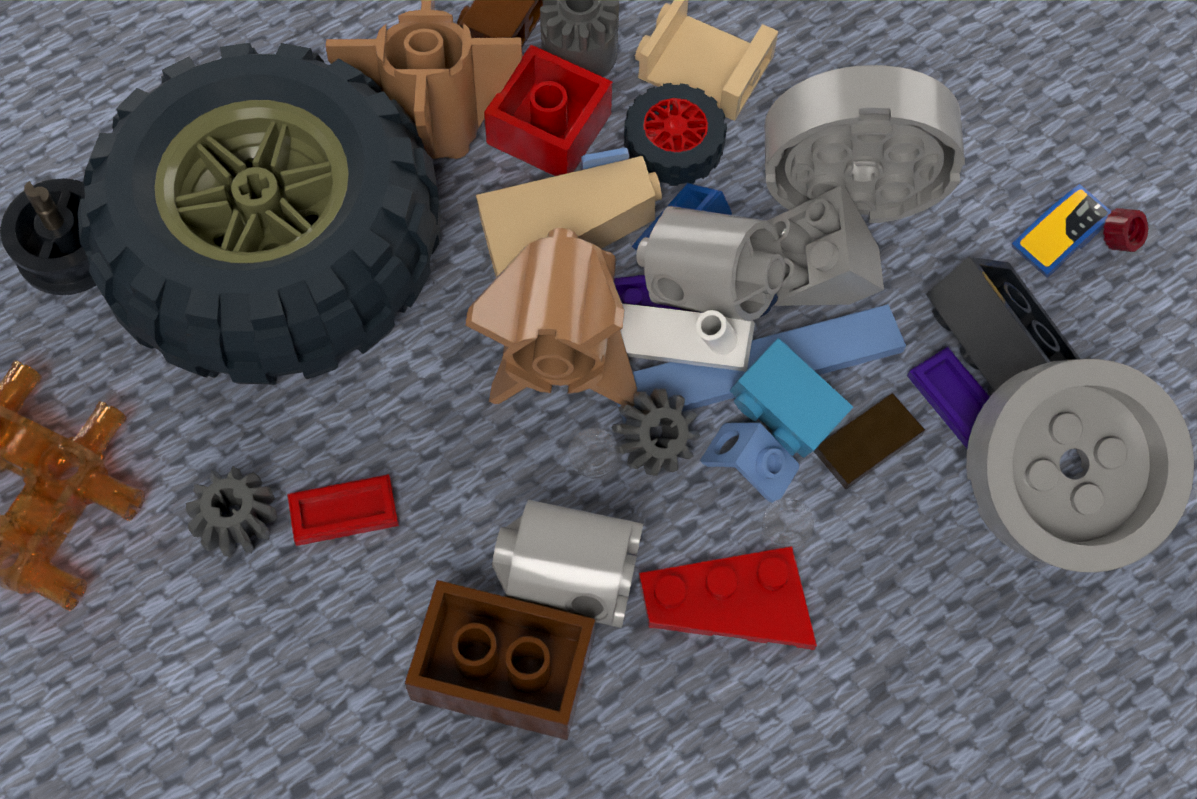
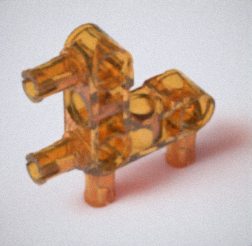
(46, 504)

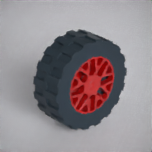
(676, 132)

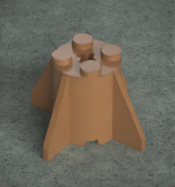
(434, 74)
(556, 321)

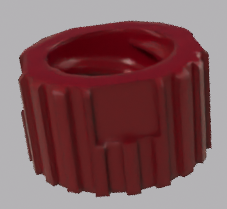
(1125, 230)

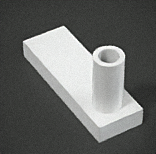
(687, 337)

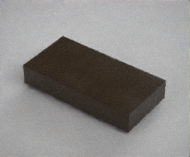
(869, 441)

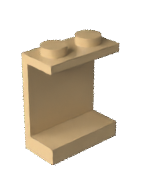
(704, 57)

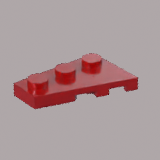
(734, 597)

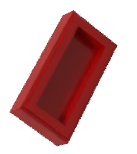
(342, 510)

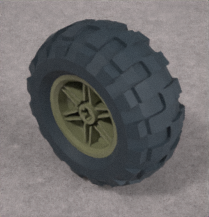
(245, 158)

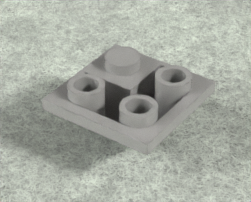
(827, 253)

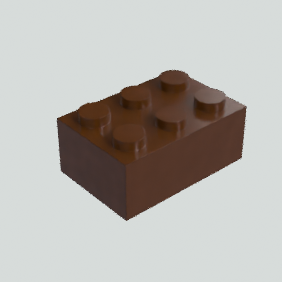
(501, 659)

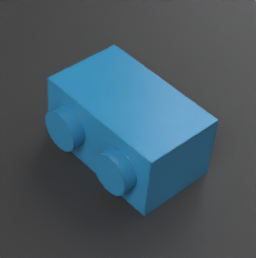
(790, 399)

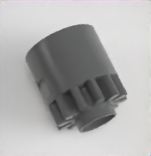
(581, 32)

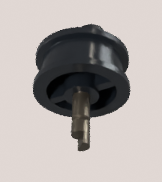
(44, 237)

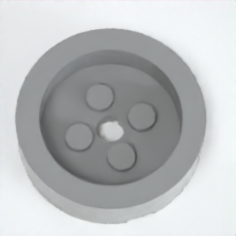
(872, 130)
(1131, 456)

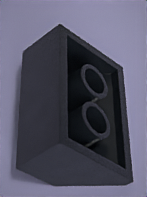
(997, 320)

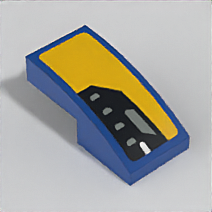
(1062, 230)

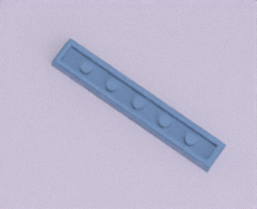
(822, 346)

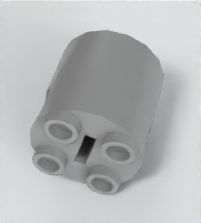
(712, 262)
(568, 561)

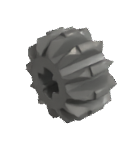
(654, 412)
(239, 528)

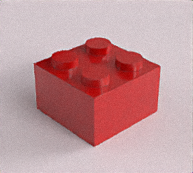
(548, 112)

